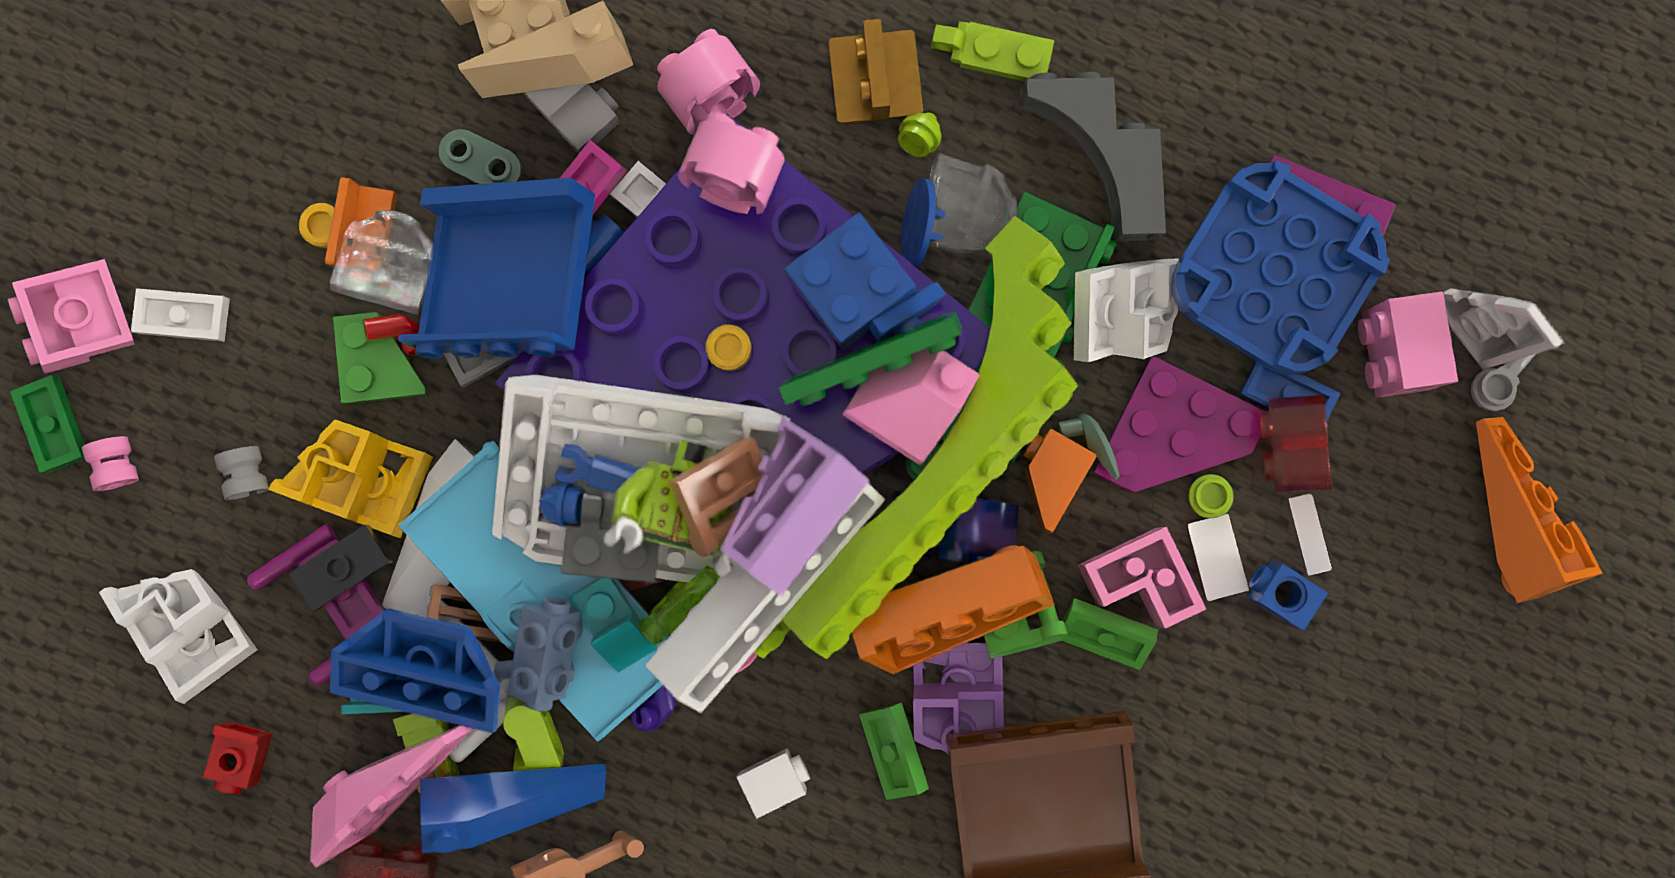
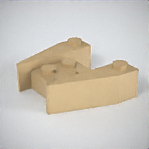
(539, 45)

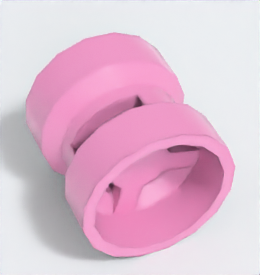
(110, 463)

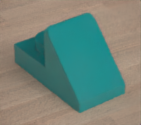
(612, 623)

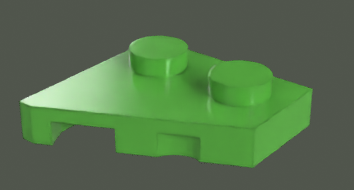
(374, 367)

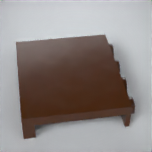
(1048, 799)

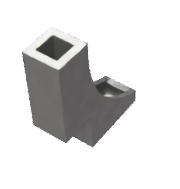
(1124, 158)

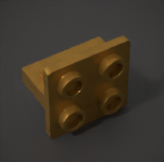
(875, 75)

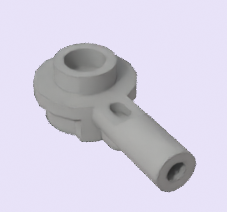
(1497, 387)

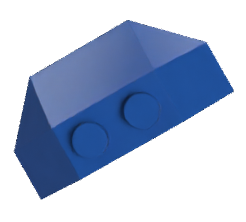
(418, 669)

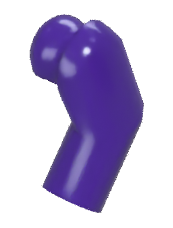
(654, 710)

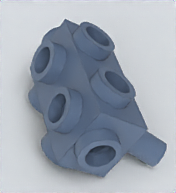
(543, 653)

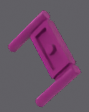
(348, 611)

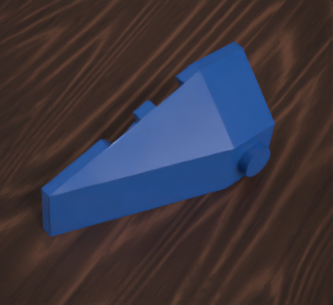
(483, 807)

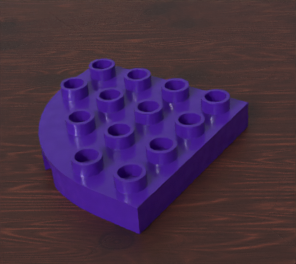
(707, 267)

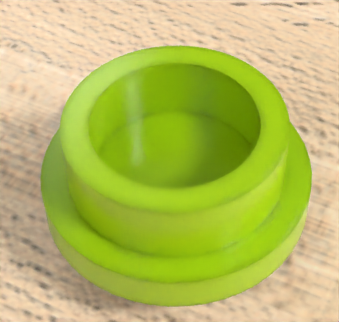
(1210, 496)

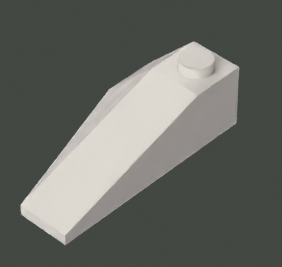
(1498, 327)
(414, 571)

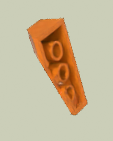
(1529, 538)

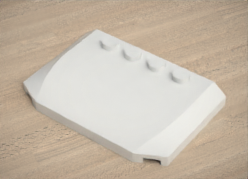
(613, 423)

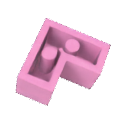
(1150, 567)

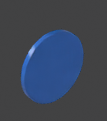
(919, 222)

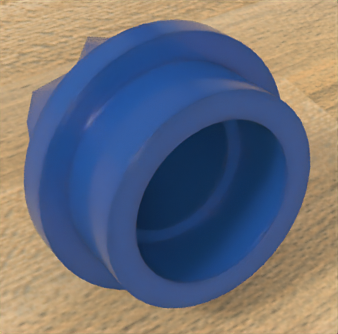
(562, 503)

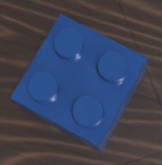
(849, 280)

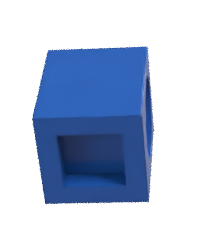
(1304, 596)

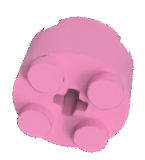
(706, 80)
(732, 164)

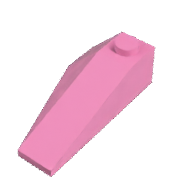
(366, 798)

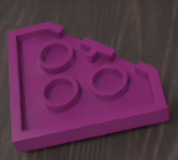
(1177, 428)

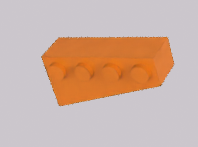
(952, 609)

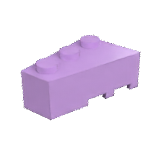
(793, 508)

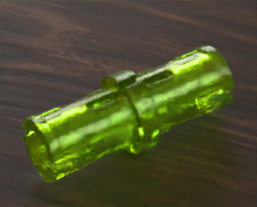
(660, 622)

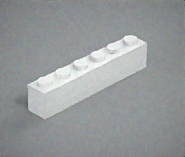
(740, 615)

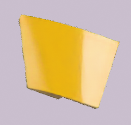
(343, 479)

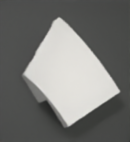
(1124, 310)
(166, 626)

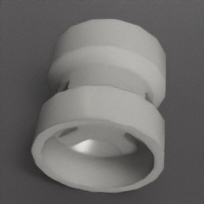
(241, 472)

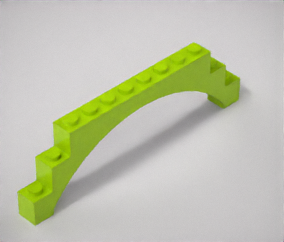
(1003, 413)

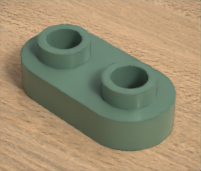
(479, 158)

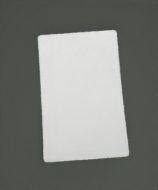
(1219, 556)

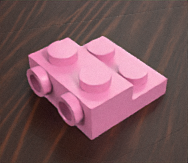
(70, 316)

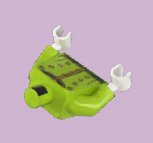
(650, 511)

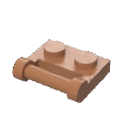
(713, 487)

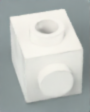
(774, 782)

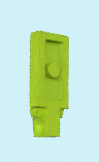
(994, 50)

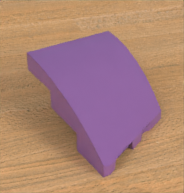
(959, 706)

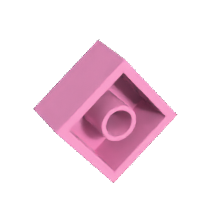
(1408, 345)

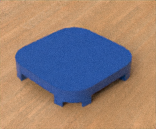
(1279, 269)

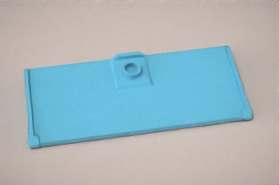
(499, 580)

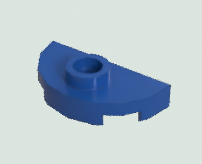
(906, 313)

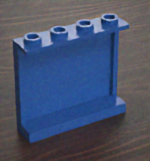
(504, 268)

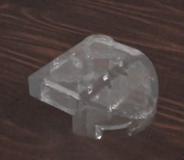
(974, 204)
(385, 261)

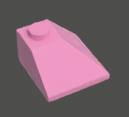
(912, 403)

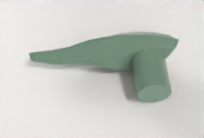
(1094, 438)

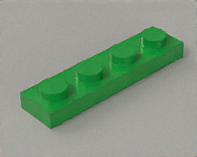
(890, 353)

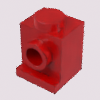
(249, 748)

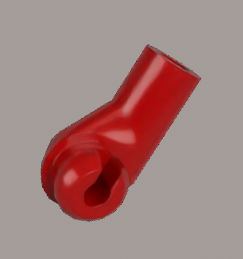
(390, 326)

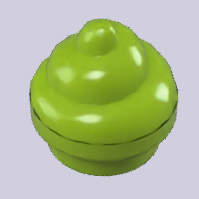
(920, 134)

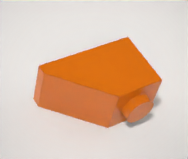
(1054, 475)

